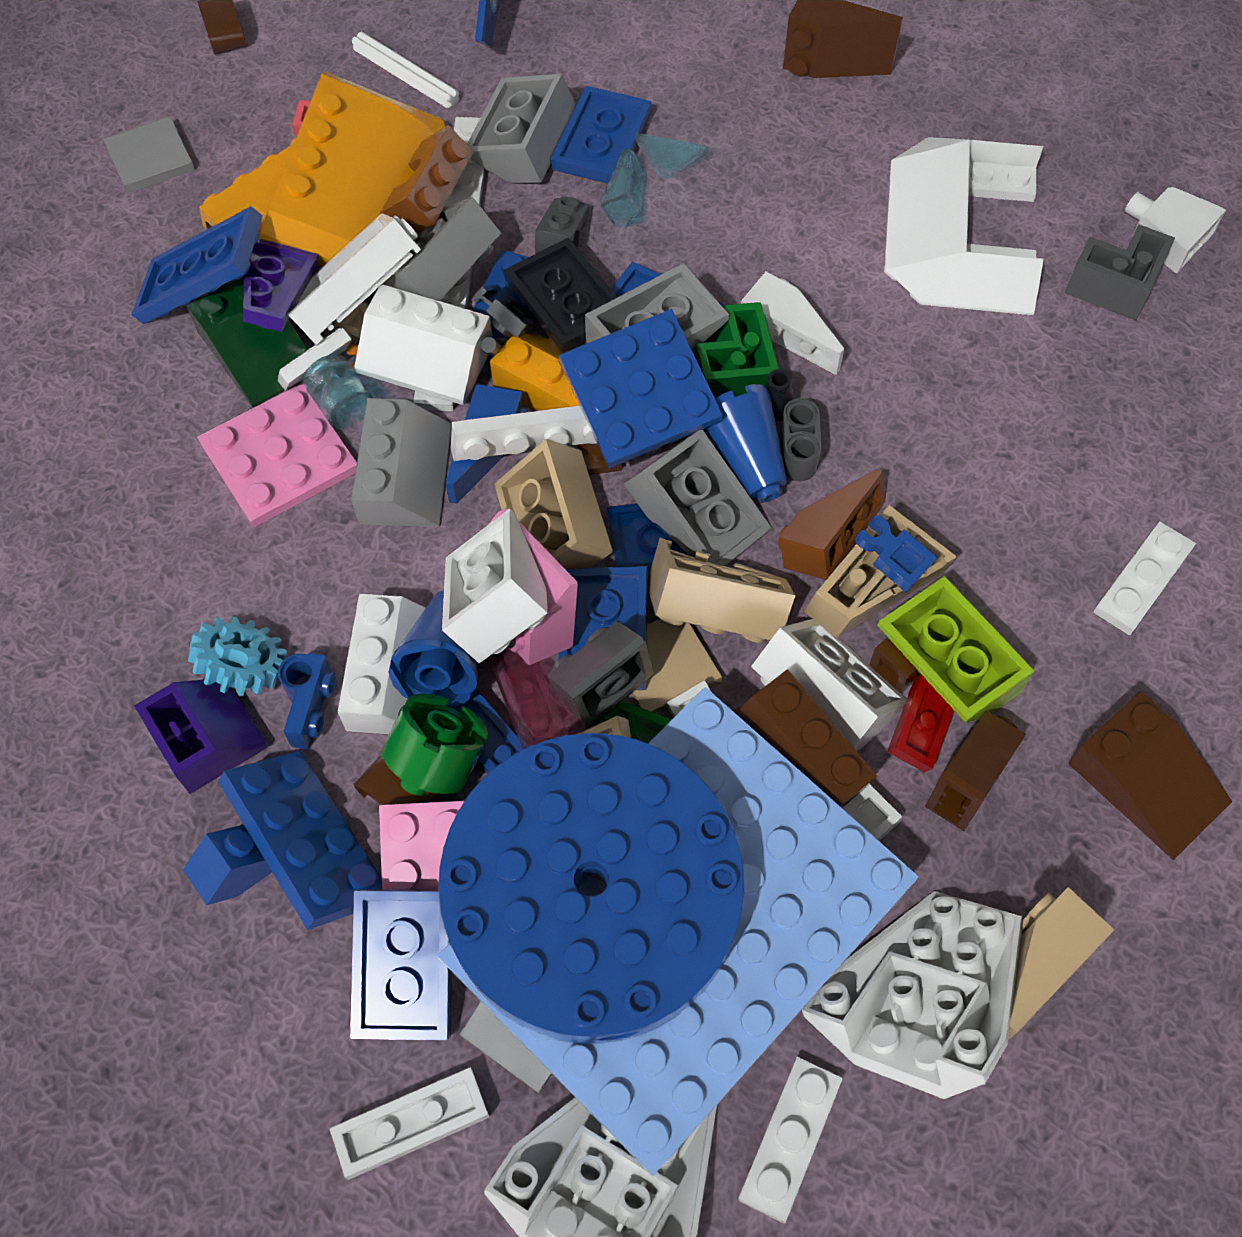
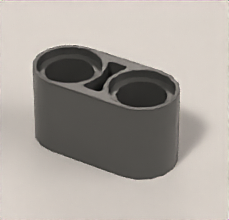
(800, 439)

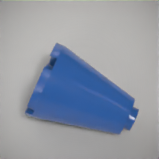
(750, 442)
(432, 661)

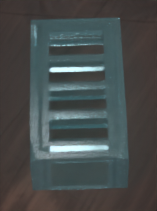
(625, 191)

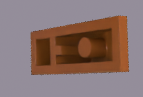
(826, 529)

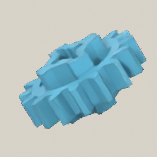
(236, 655)

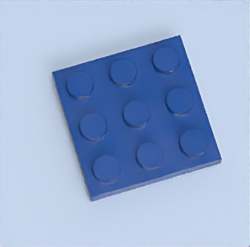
(640, 388)

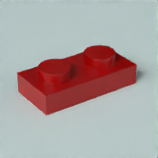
(921, 726)

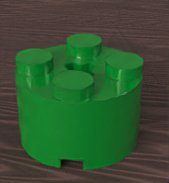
(433, 745)

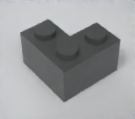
(1117, 276)

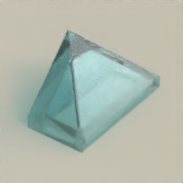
(669, 155)

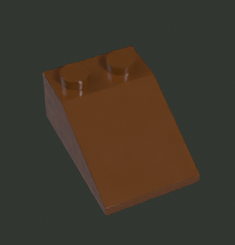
(840, 39)
(1152, 775)

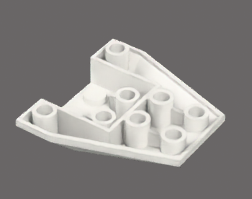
(926, 996)
(583, 1183)

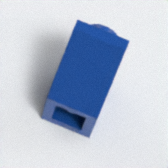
(226, 865)

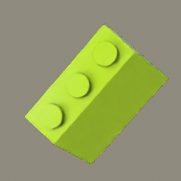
(957, 651)

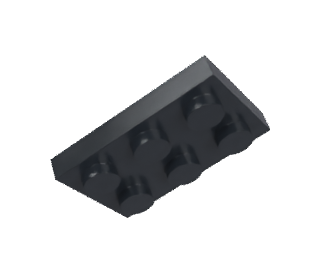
(559, 291)

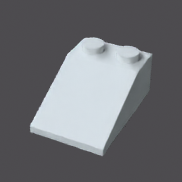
(492, 589)

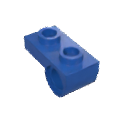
(307, 699)

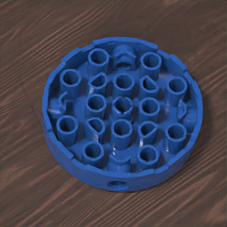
(575, 960)

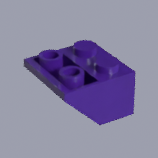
(200, 730)

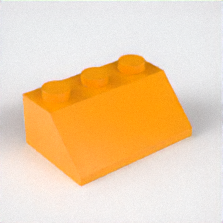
(533, 368)

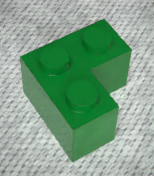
(740, 351)

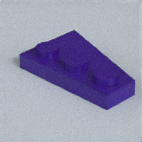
(275, 283)

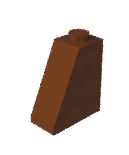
(975, 769)

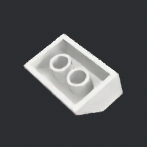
(422, 344)
(834, 677)
(367, 694)

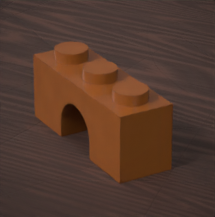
(436, 170)

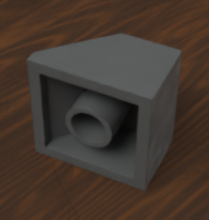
(601, 672)

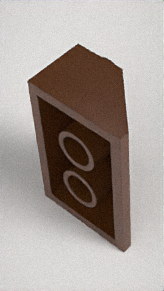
(807, 738)

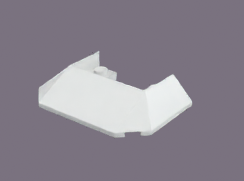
(930, 224)

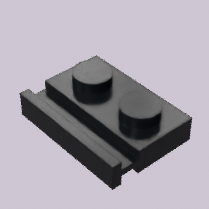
(507, 312)

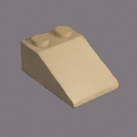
(1053, 946)

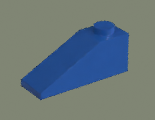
(485, 403)

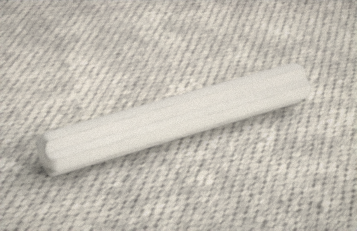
(405, 70)

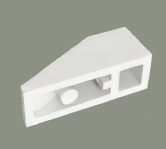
(795, 322)

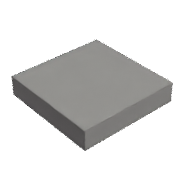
(149, 154)

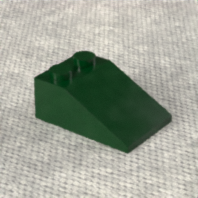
(244, 349)

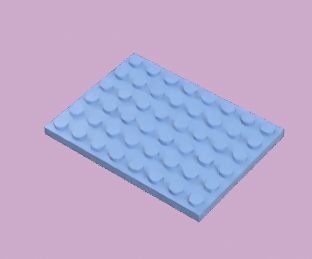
(807, 904)

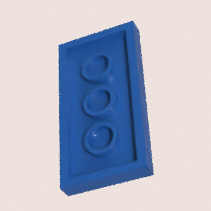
(198, 265)
(301, 836)

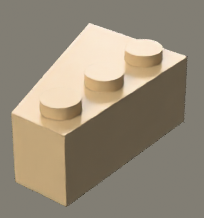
(861, 590)
(716, 595)

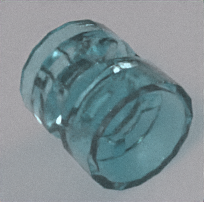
(336, 390)

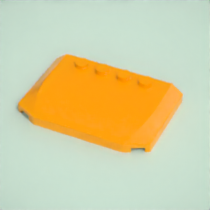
(343, 166)

